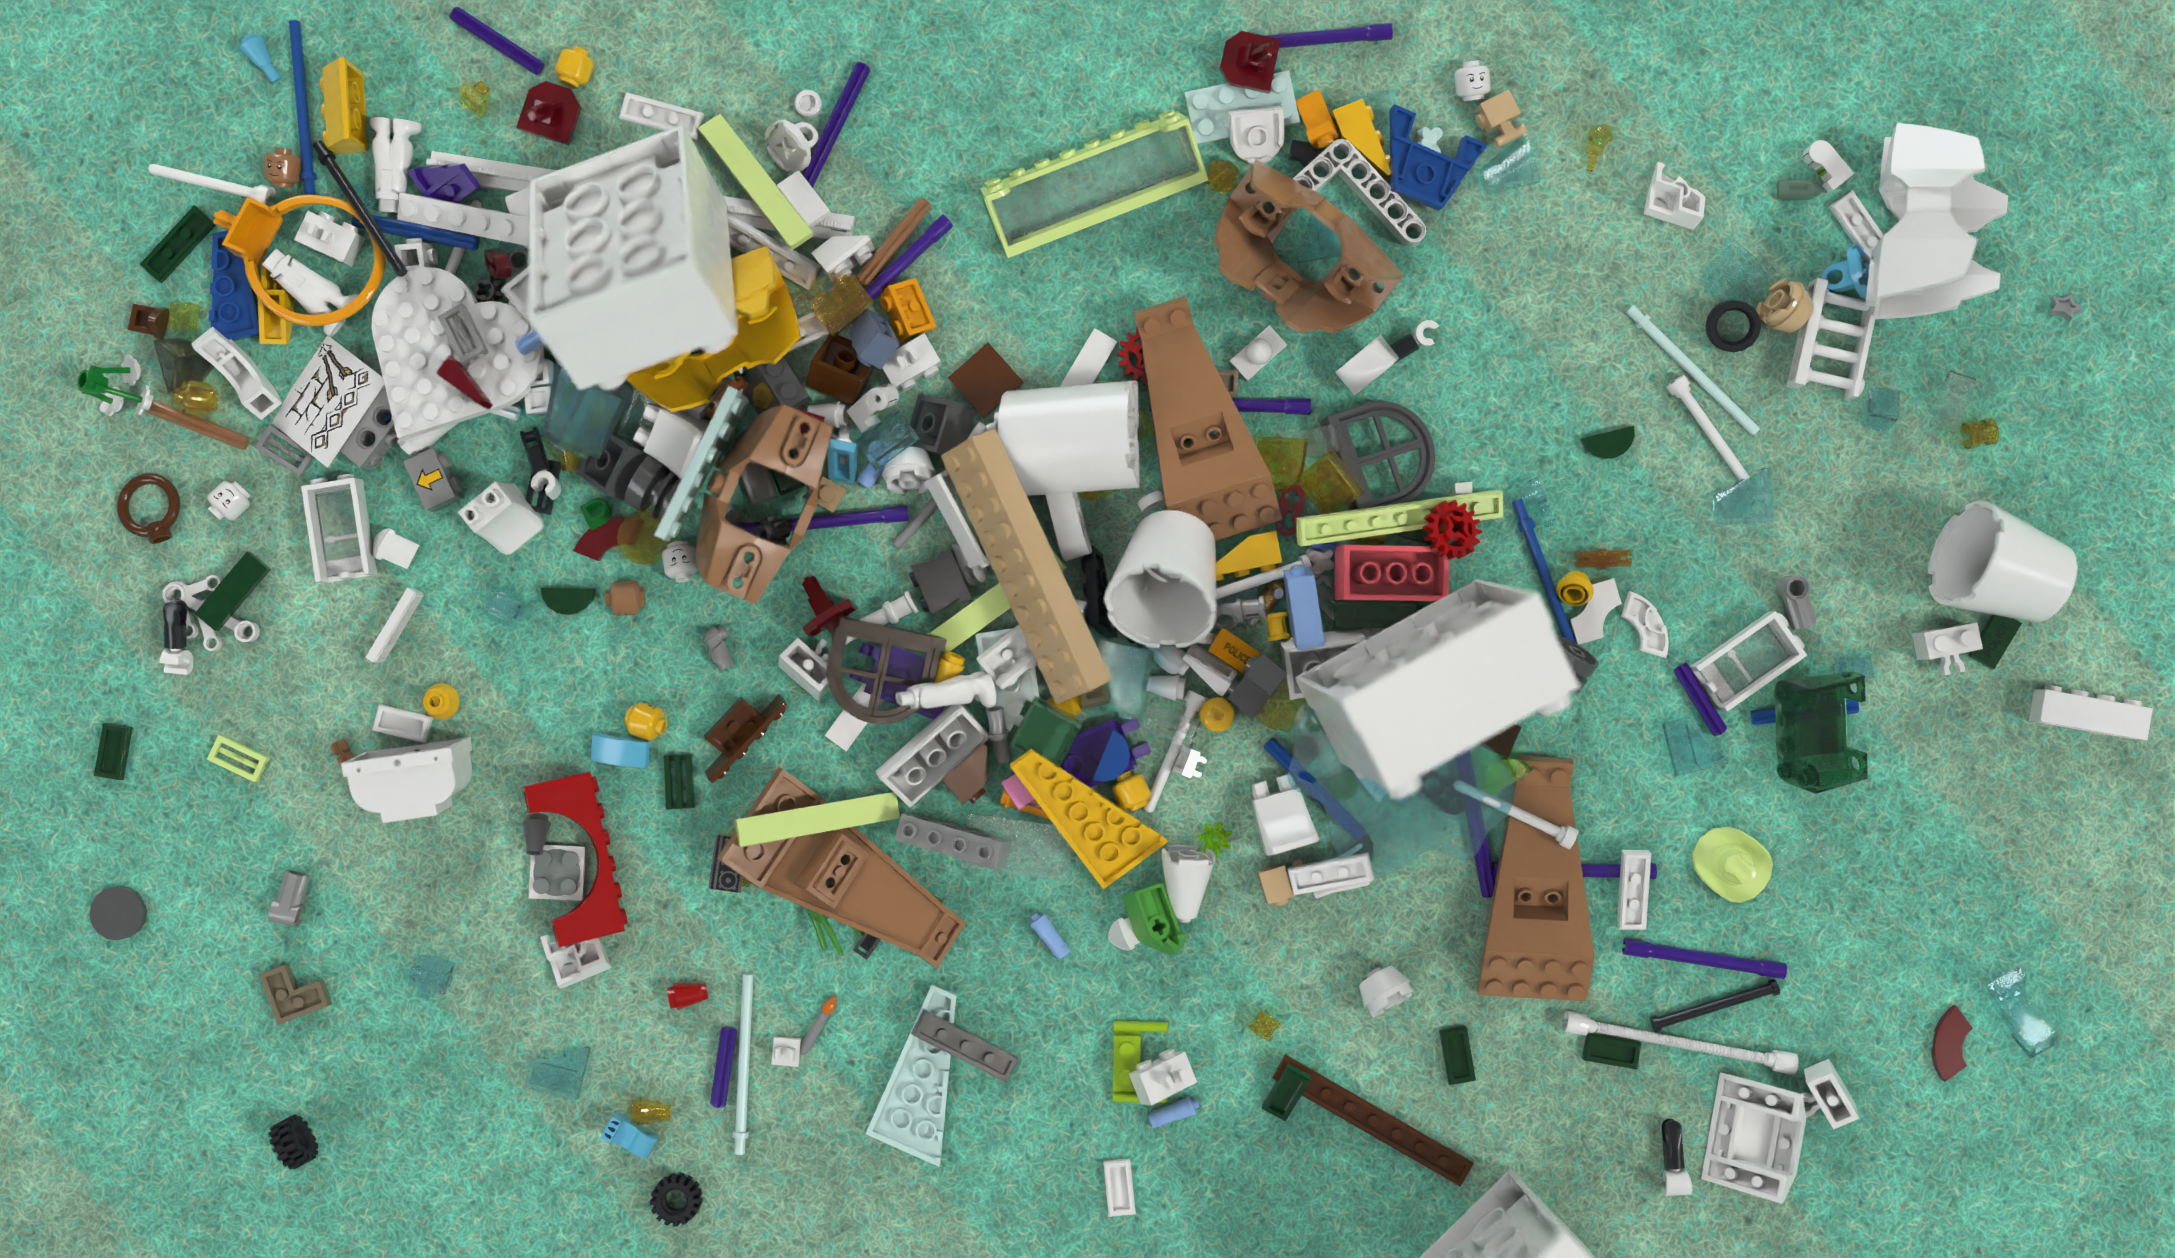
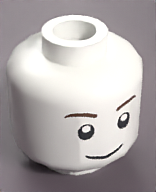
(1472, 81)
(228, 500)
(679, 561)

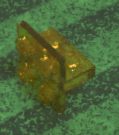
(841, 304)

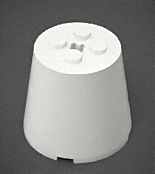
(2000, 566)
(1165, 582)

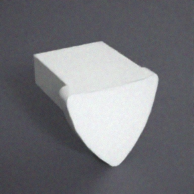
(394, 548)
(1122, 934)

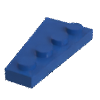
(233, 299)

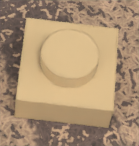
(830, 494)

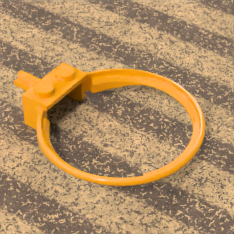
(254, 231)

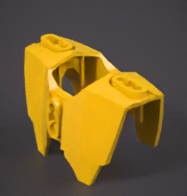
(765, 334)

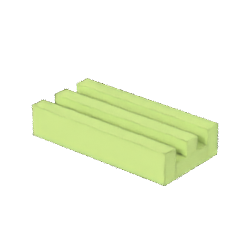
(259, 768)

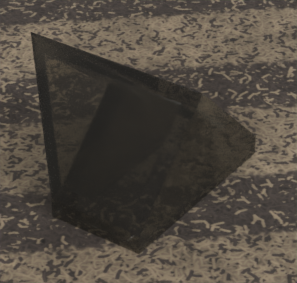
(180, 362)

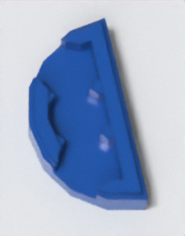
(1114, 759)

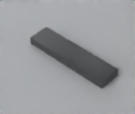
(964, 1045)

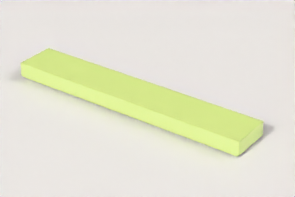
(755, 182)
(976, 615)
(816, 819)

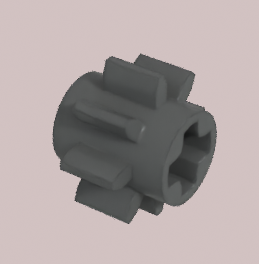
(480, 291)
(774, 529)

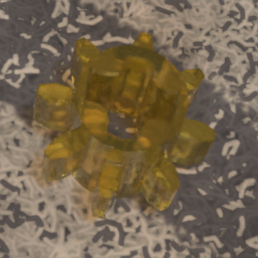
(1222, 176)

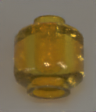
(196, 398)

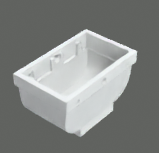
(409, 782)

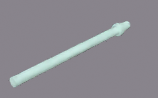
(1644, 323)
(740, 1133)

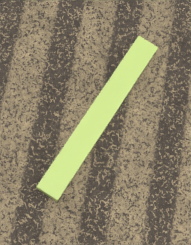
(1390, 518)

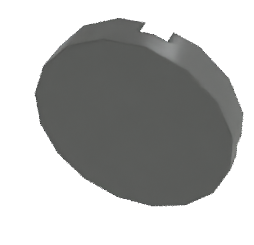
(118, 912)

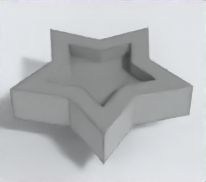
(2065, 307)

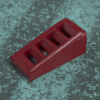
(458, 376)

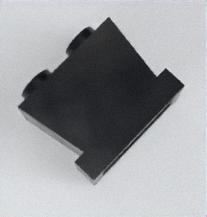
(940, 583)

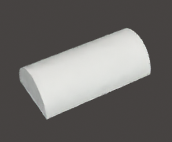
(932, 753)

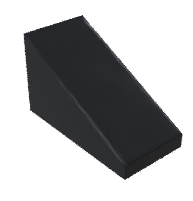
(868, 943)

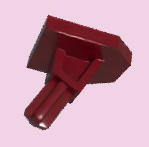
(1250, 61)
(550, 112)
(823, 608)

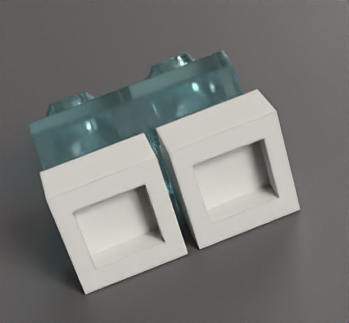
(538, 398)

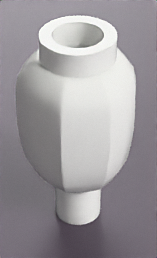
(1170, 659)

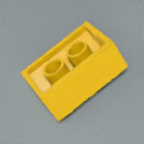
(344, 107)

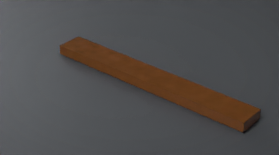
(1381, 1125)

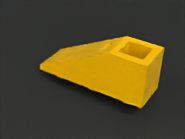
(1356, 126)
(1254, 552)

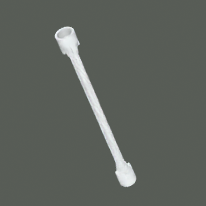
(1777, 1060)

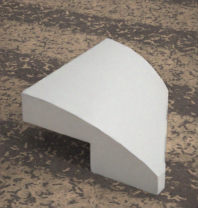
(1683, 204)
(587, 959)

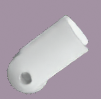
(969, 574)

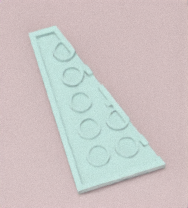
(706, 456)
(916, 1095)

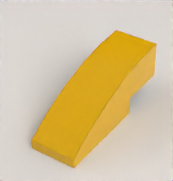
(272, 327)

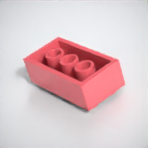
(1390, 573)

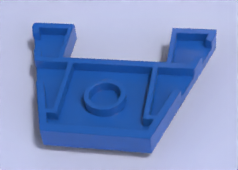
(1423, 172)

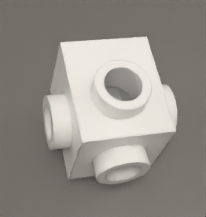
(416, 249)

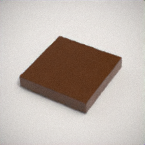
(985, 379)

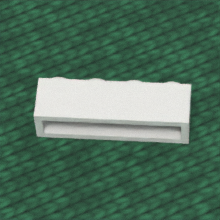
(2090, 714)

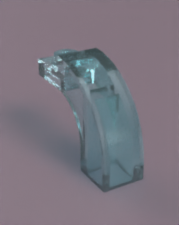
(2018, 1014)

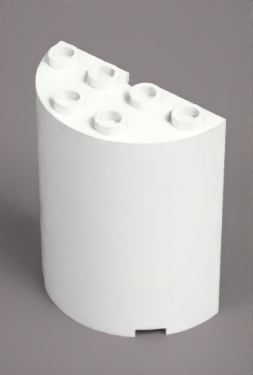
(1072, 437)

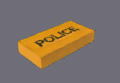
(1232, 650)

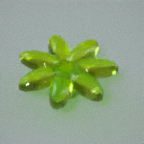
(1216, 832)

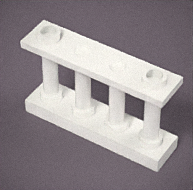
(1807, 347)

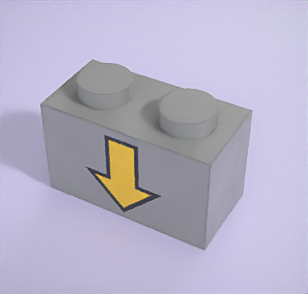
(433, 479)

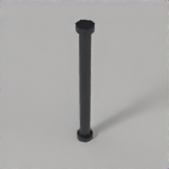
(1715, 1005)

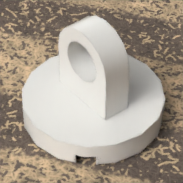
(788, 144)

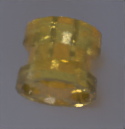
(1265, 1025)

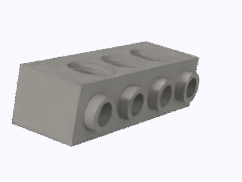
(357, 445)
(953, 840)

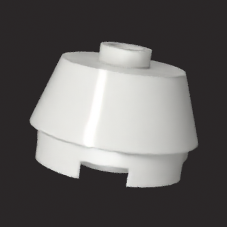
(909, 471)
(1384, 990)

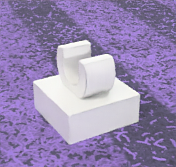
(1186, 762)
(786, 1051)

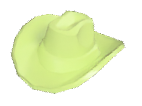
(1732, 863)

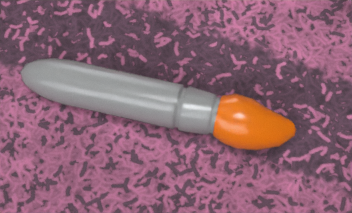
(826, 1009)

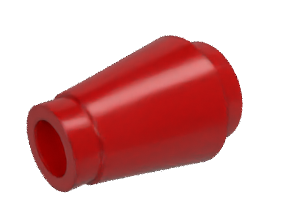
(685, 995)

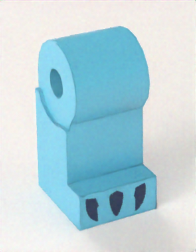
(630, 1135)

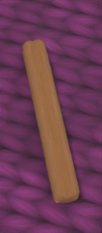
(893, 241)
(199, 425)

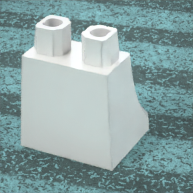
(672, 437)
(502, 517)
(1282, 817)

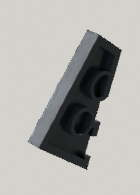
(1093, 589)

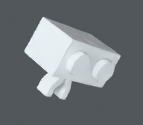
(329, 238)
(912, 362)
(1947, 644)
(806, 667)
(1162, 1077)
(1829, 1094)

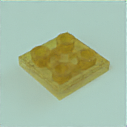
(1330, 484)

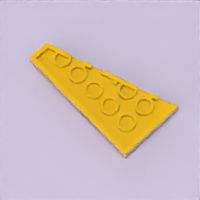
(1095, 828)

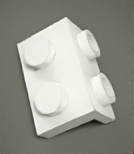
(1008, 658)

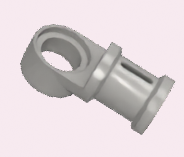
(1240, 611)

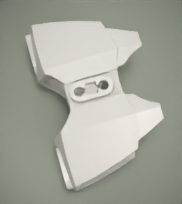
(1932, 192)

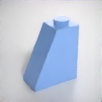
(1303, 607)

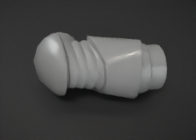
(718, 649)

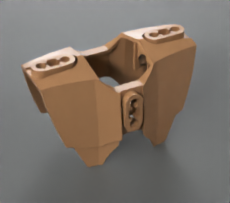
(1248, 257)
(723, 545)

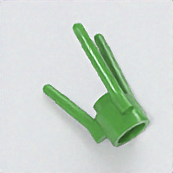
(819, 918)

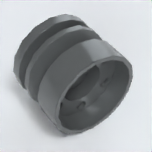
(652, 487)

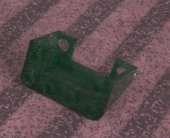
(1814, 731)

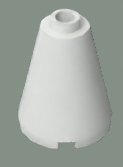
(1186, 878)

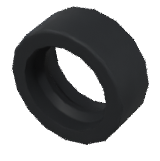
(1748, 340)

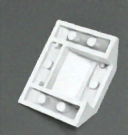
(1754, 1137)

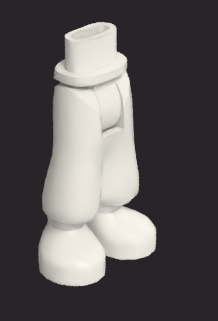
(392, 159)
(307, 287)
(952, 691)

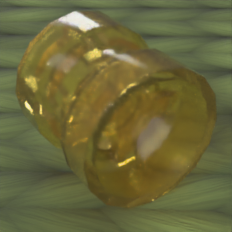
(1983, 433)

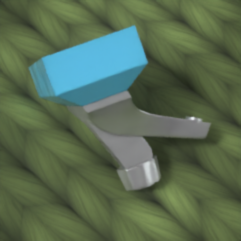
(842, 457)

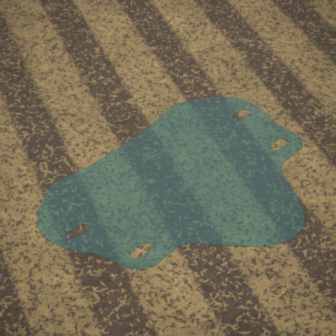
(1392, 835)

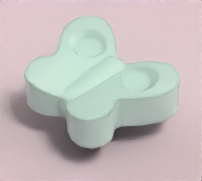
(1430, 137)

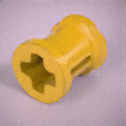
(1277, 626)

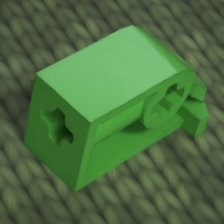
(1152, 909)

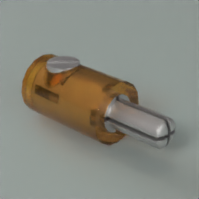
(1273, 593)

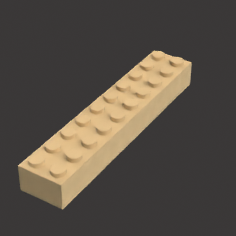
(1025, 566)

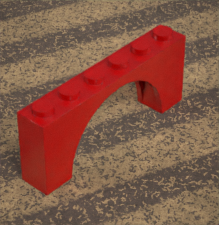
(600, 910)

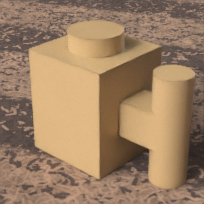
(1498, 114)
(1276, 883)

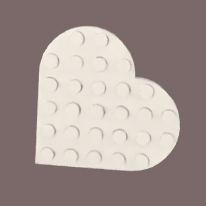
(415, 345)

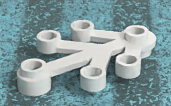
(187, 593)

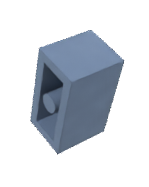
(873, 339)

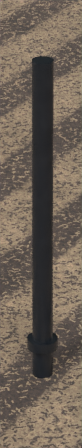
(328, 158)

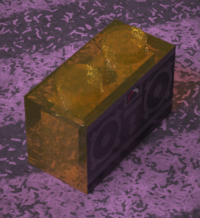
(722, 876)

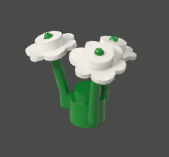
(94, 383)

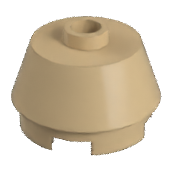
(1786, 306)

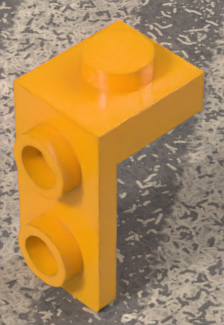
(1317, 119)

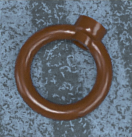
(156, 531)

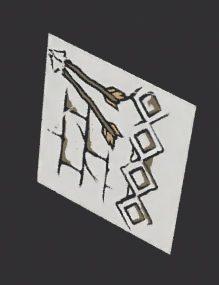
(328, 401)

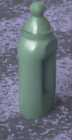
(1798, 189)

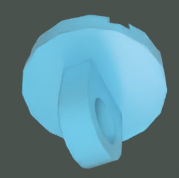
(1854, 272)

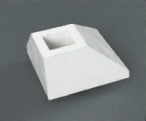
(843, 254)

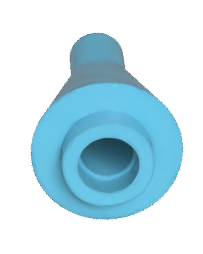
(256, 50)

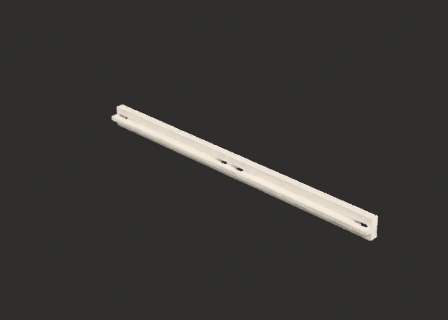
(517, 177)

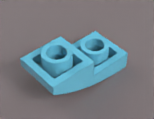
(620, 751)

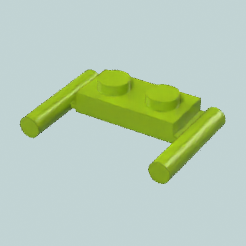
(1127, 1055)

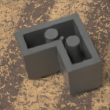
(1257, 686)

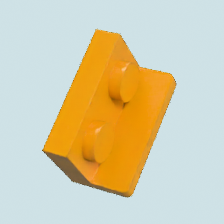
(907, 309)

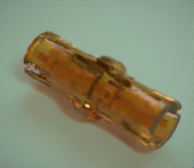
(1603, 558)

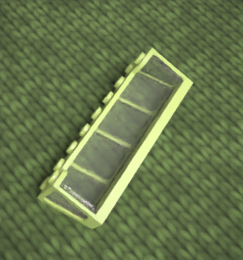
(1094, 182)

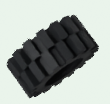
(293, 1142)
(662, 1207)

